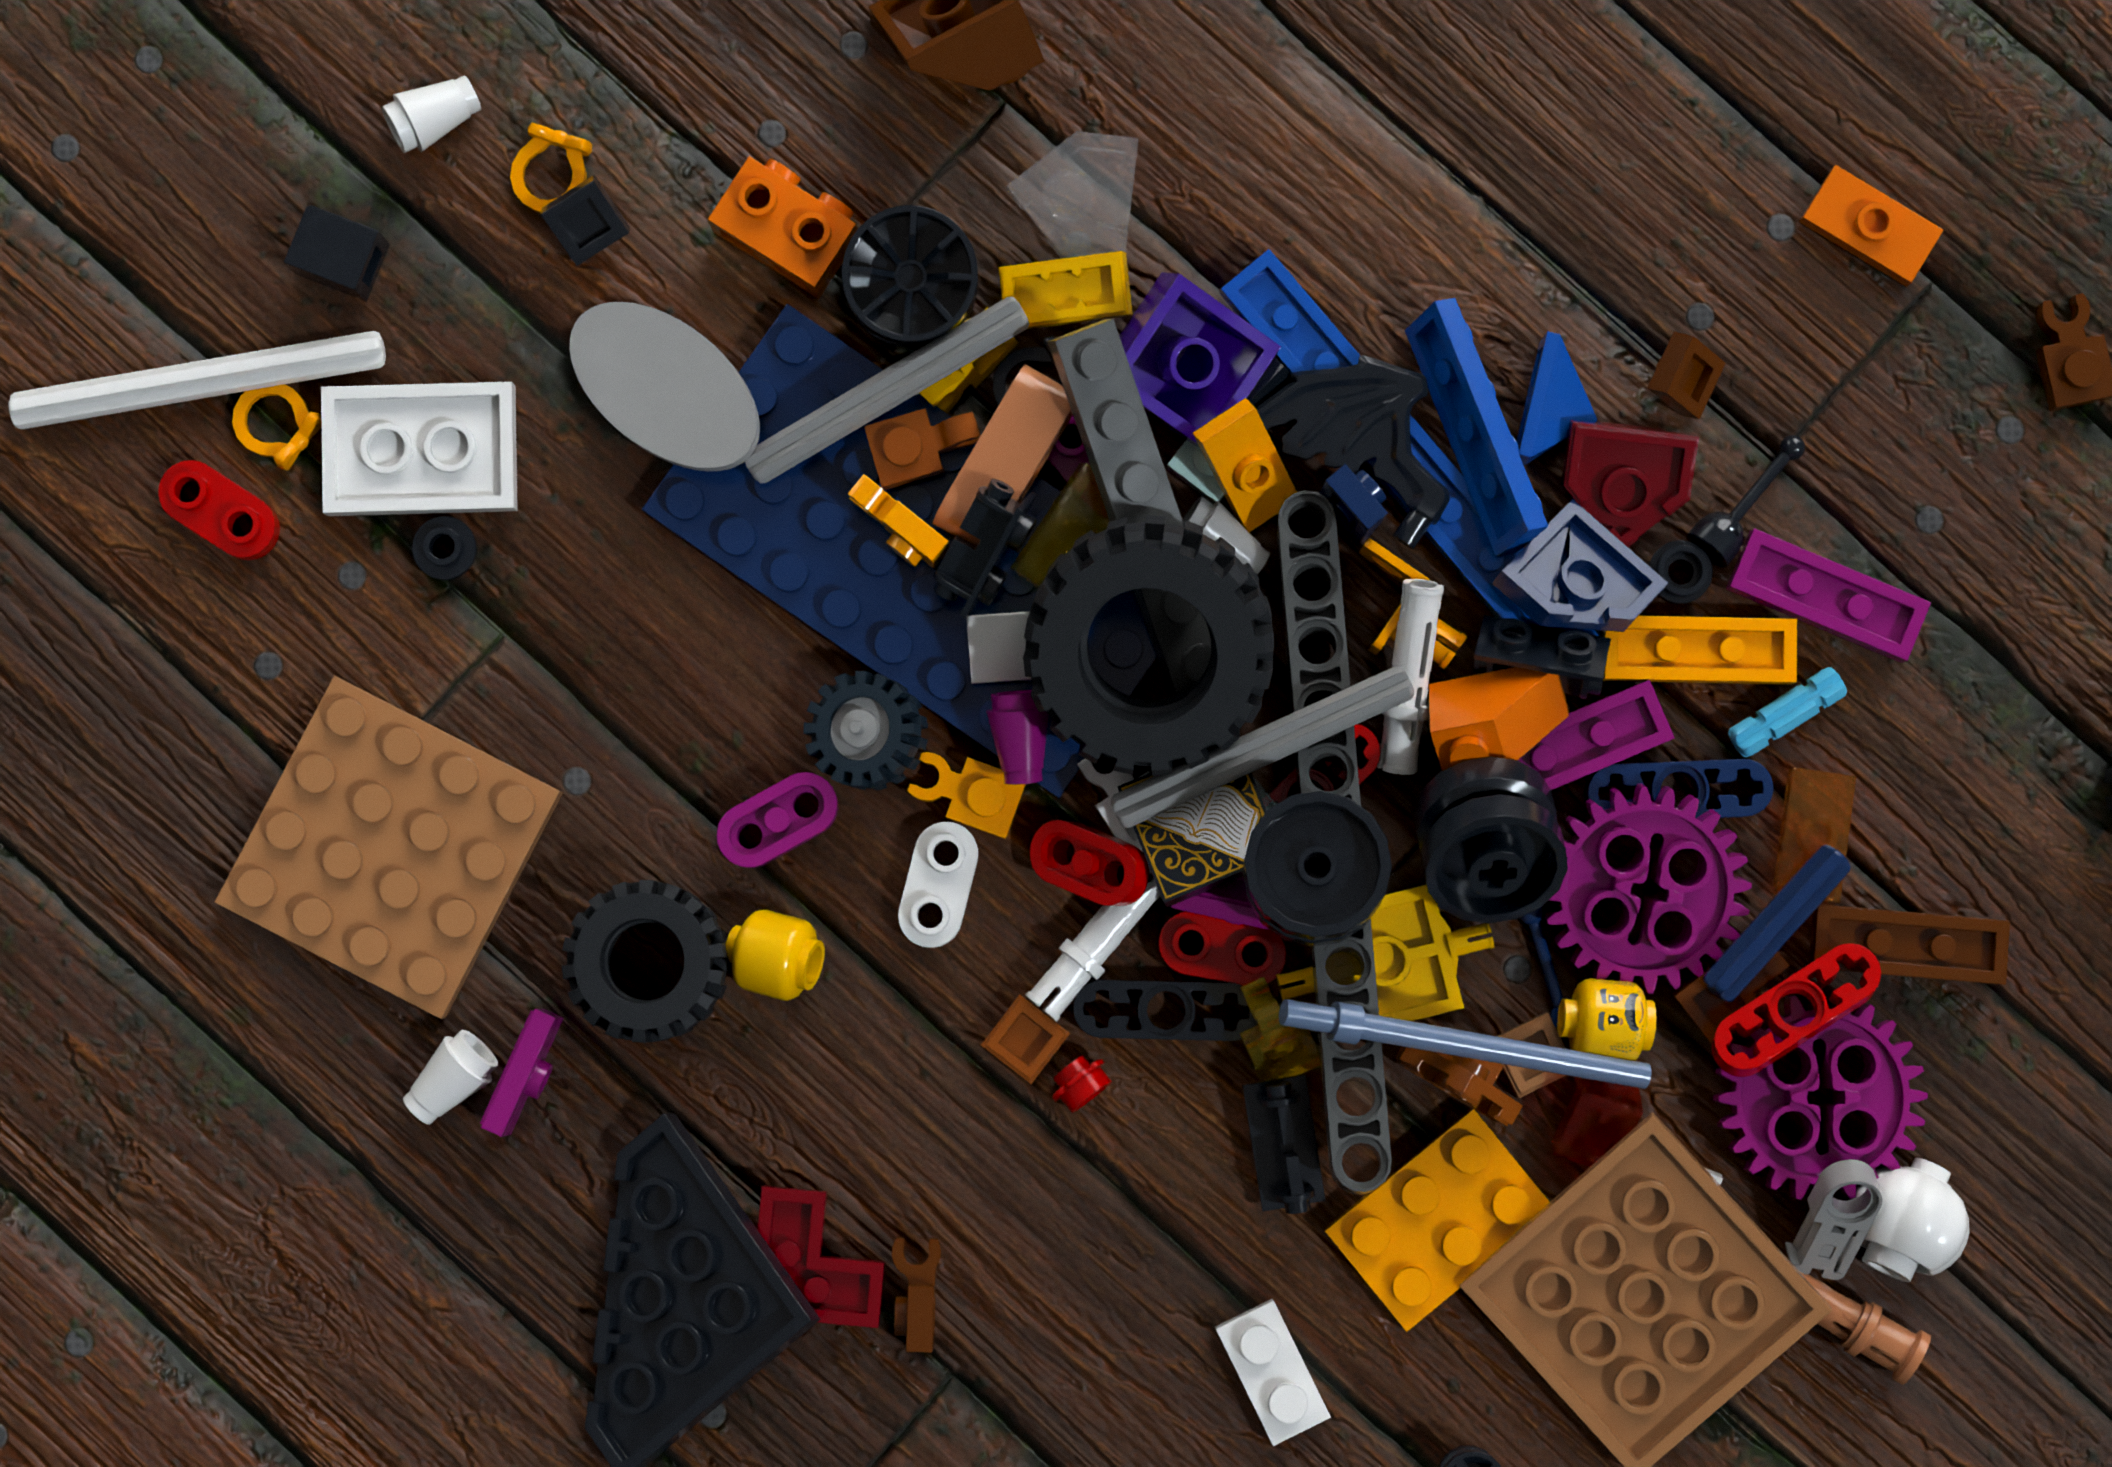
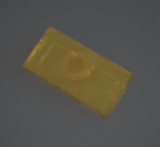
(1070, 517)

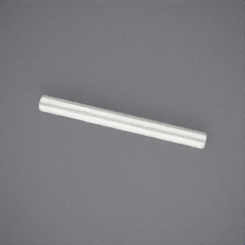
(197, 380)

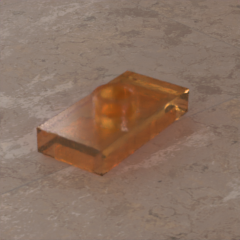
(1814, 815)

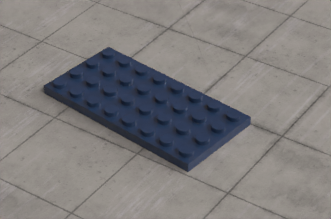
(830, 561)

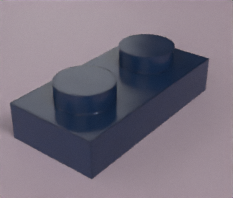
(1355, 502)

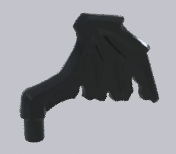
(1359, 417)

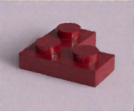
(836, 1287)

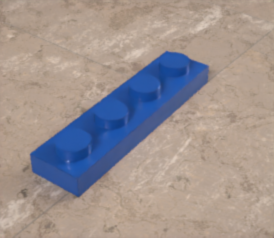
(1476, 427)

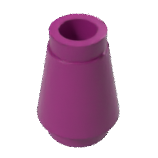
(1018, 736)

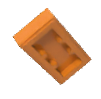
(1871, 225)

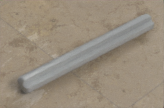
(887, 389)
(1264, 746)

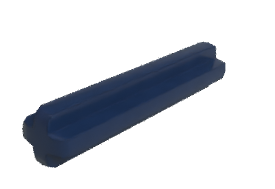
(1776, 923)

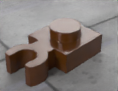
(2074, 366)

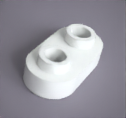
(938, 884)

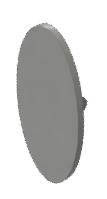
(664, 386)

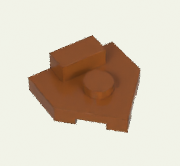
(1463, 1079)

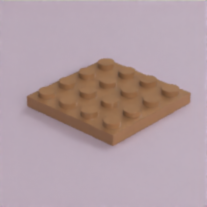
(389, 847)
(1645, 1295)

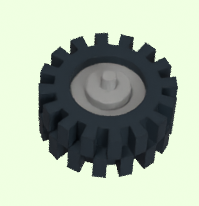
(865, 731)

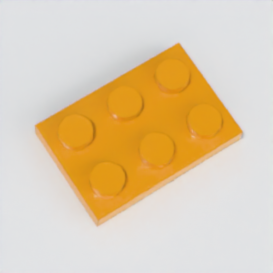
(1437, 1219)

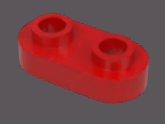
(217, 509)
(1093, 865)
(1221, 949)

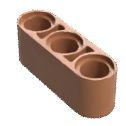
(1010, 446)

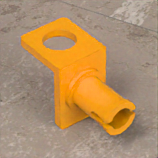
(1401, 570)

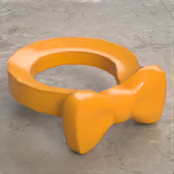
(541, 139)
(283, 453)

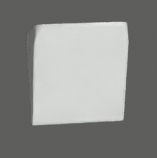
(997, 647)

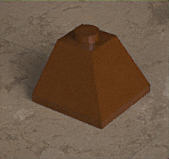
(961, 39)

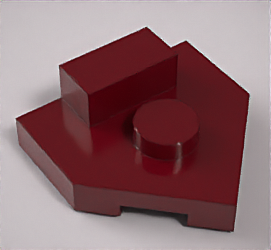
(1628, 474)

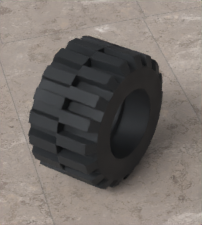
(590, 961)

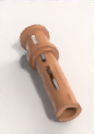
(1872, 1334)

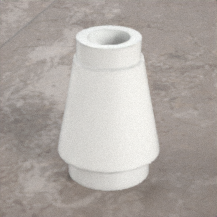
(429, 112)
(451, 1076)

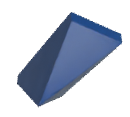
(1551, 400)

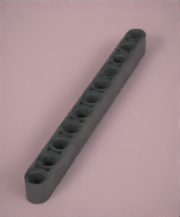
(1307, 683)

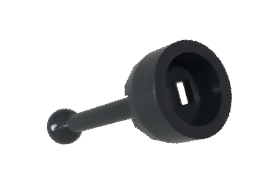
(1721, 532)

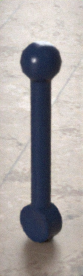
(1533, 920)

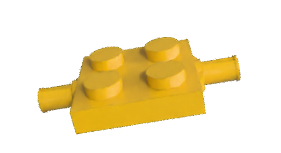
(1412, 958)

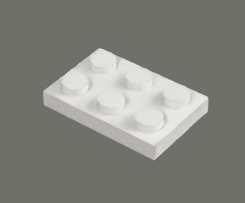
(419, 448)

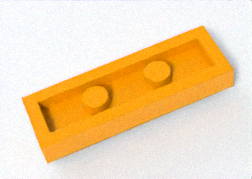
(1704, 650)

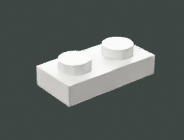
(1272, 1372)

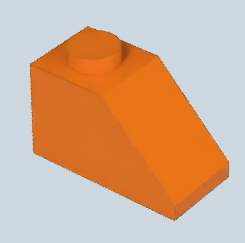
(1494, 714)

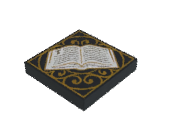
(1201, 839)

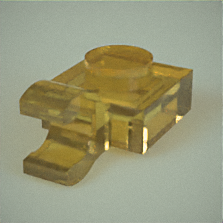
(1274, 1048)

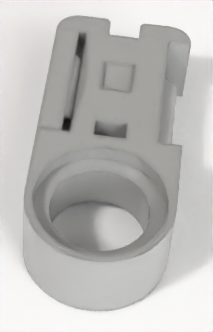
(1834, 1226)

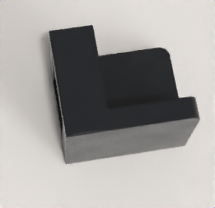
(337, 252)

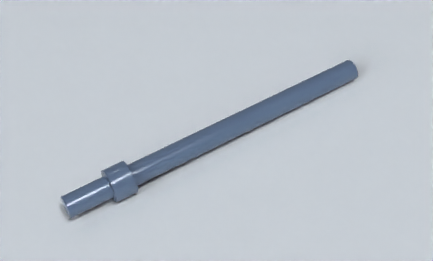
(1350, 1023)

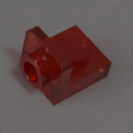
(1596, 1120)

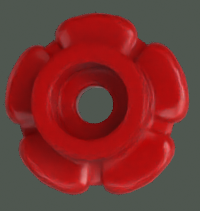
(1080, 1083)

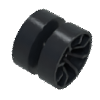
(910, 276)

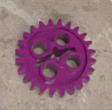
(1702, 899)
(1878, 1095)

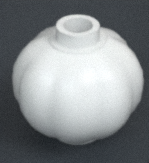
(1919, 1222)

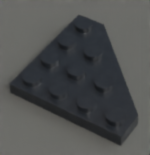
(688, 1299)

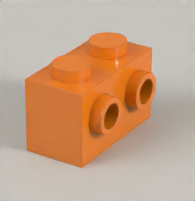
(784, 225)

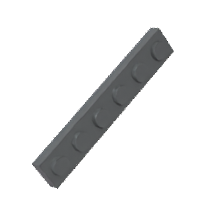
(1130, 481)

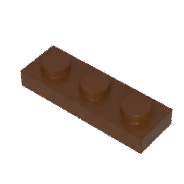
(1916, 942)

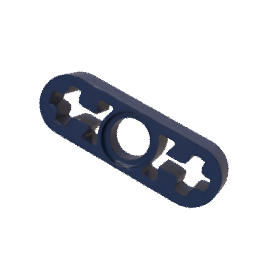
(1724, 772)

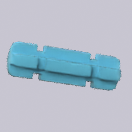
(1787, 712)

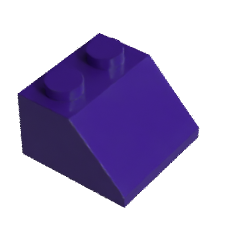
(1191, 355)

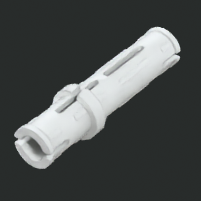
(1415, 653)
(1088, 952)

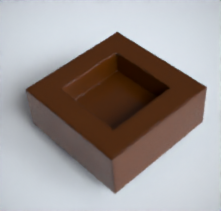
(1686, 375)

